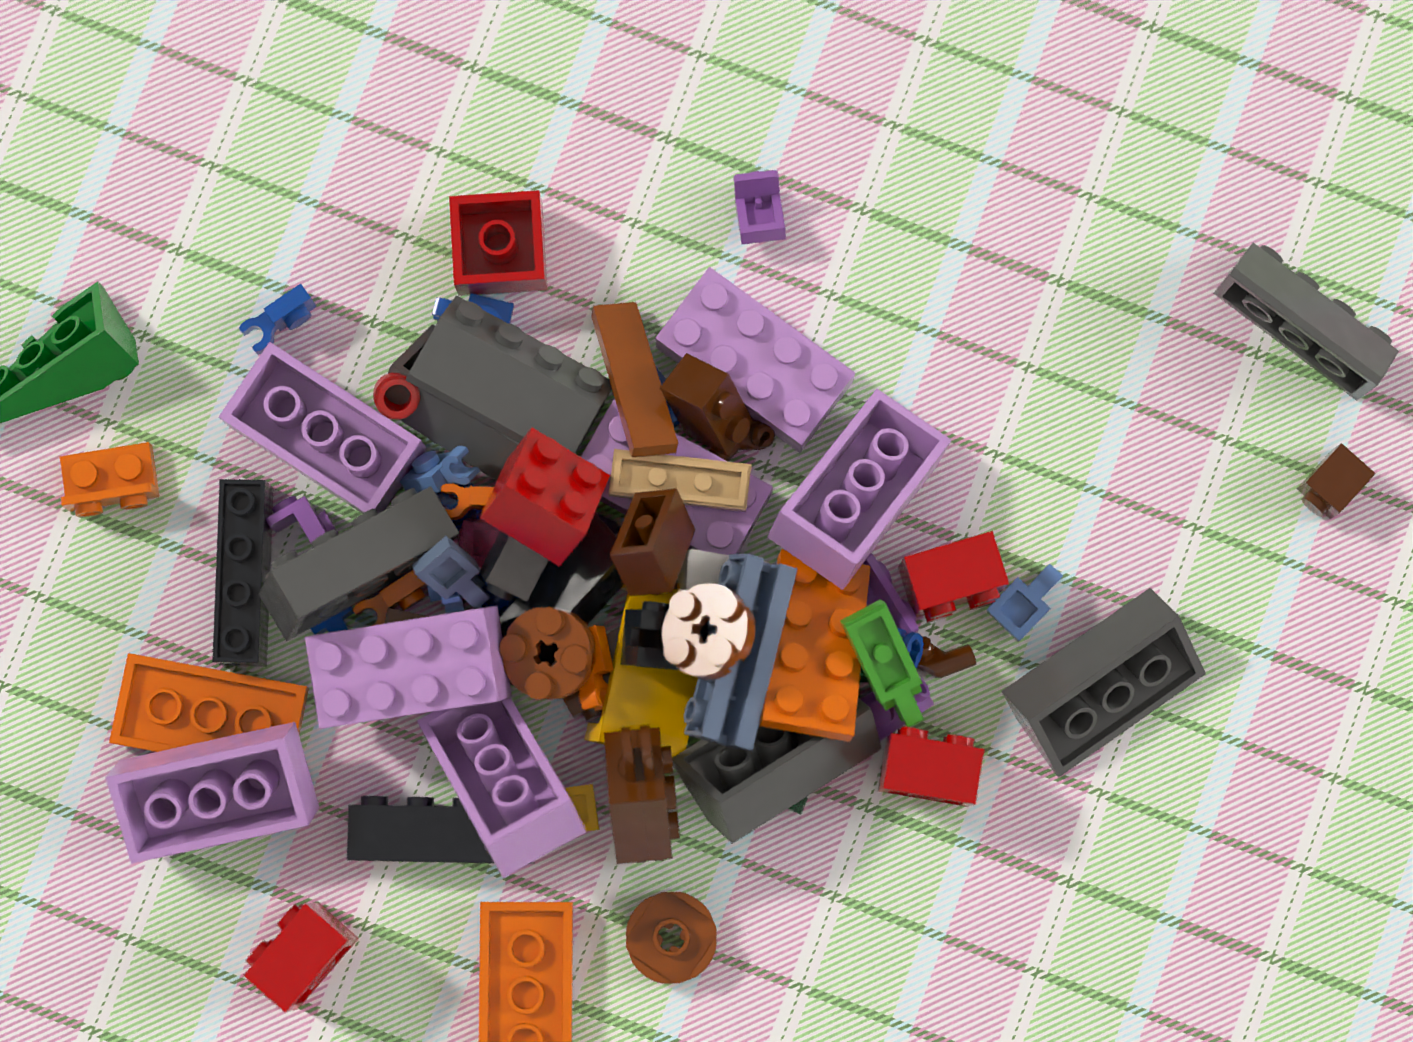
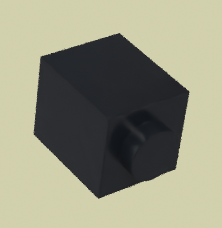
(512, 568)

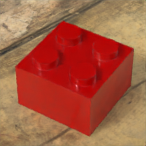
(498, 243)
(545, 496)
(953, 576)
(931, 768)
(299, 956)

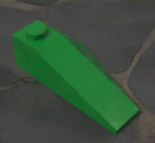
(72, 359)

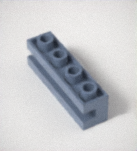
(731, 706)

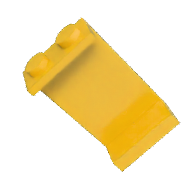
(645, 694)

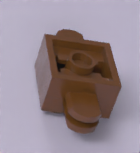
(641, 795)

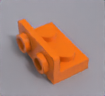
(109, 478)

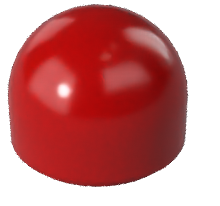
(385, 406)

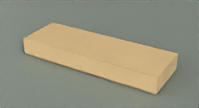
(697, 480)

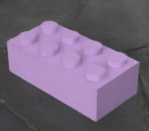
(773, 366)
(322, 431)
(859, 489)
(716, 529)
(407, 667)
(502, 781)
(213, 792)

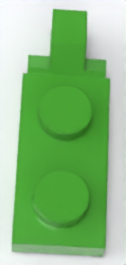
(885, 660)

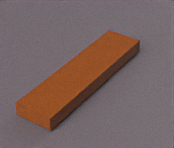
(634, 379)

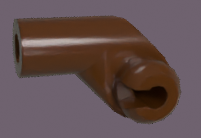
(758, 438)
(941, 663)

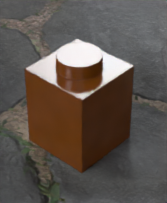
(1334, 482)

